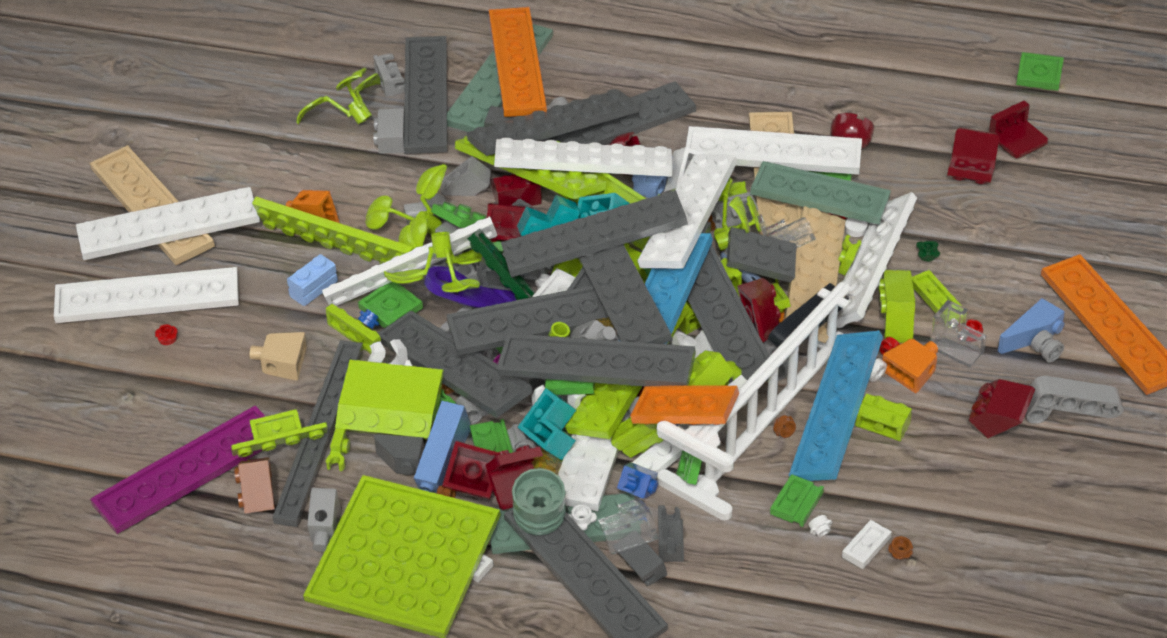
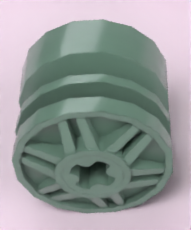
(538, 501)

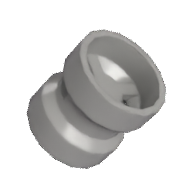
(1047, 346)

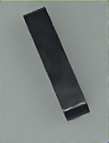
(789, 324)

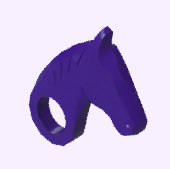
(473, 298)

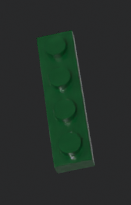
(496, 261)

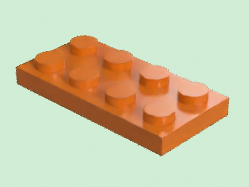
(685, 404)

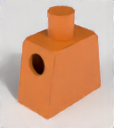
(315, 203)
(911, 363)

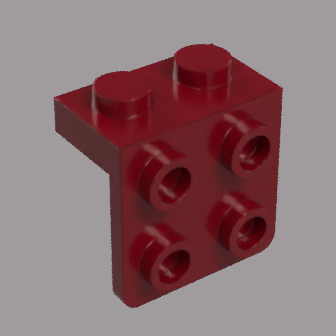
(1015, 131)
(974, 155)
(505, 220)
(506, 468)

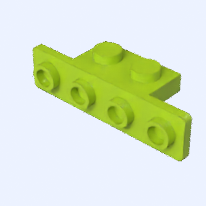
(277, 430)

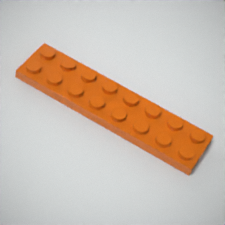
(517, 61)
(1110, 321)

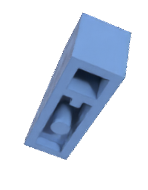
(1038, 318)

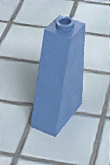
(449, 426)

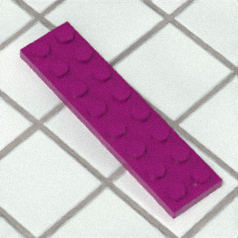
(175, 473)

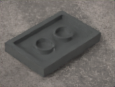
(761, 254)

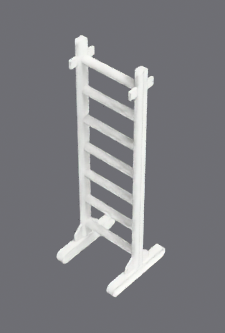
(703, 439)

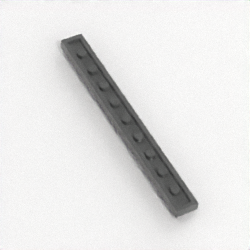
(312, 451)

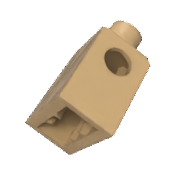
(281, 354)

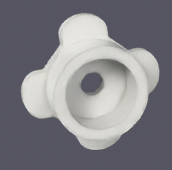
(583, 516)

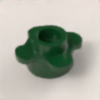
(928, 250)

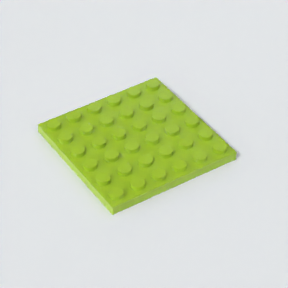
(402, 556)

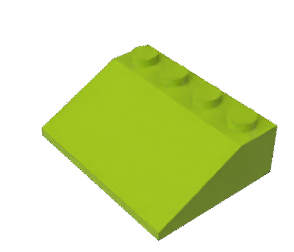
(389, 399)

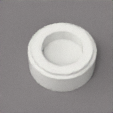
(855, 227)
(878, 370)

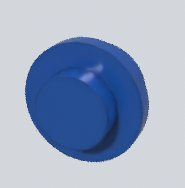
(368, 318)

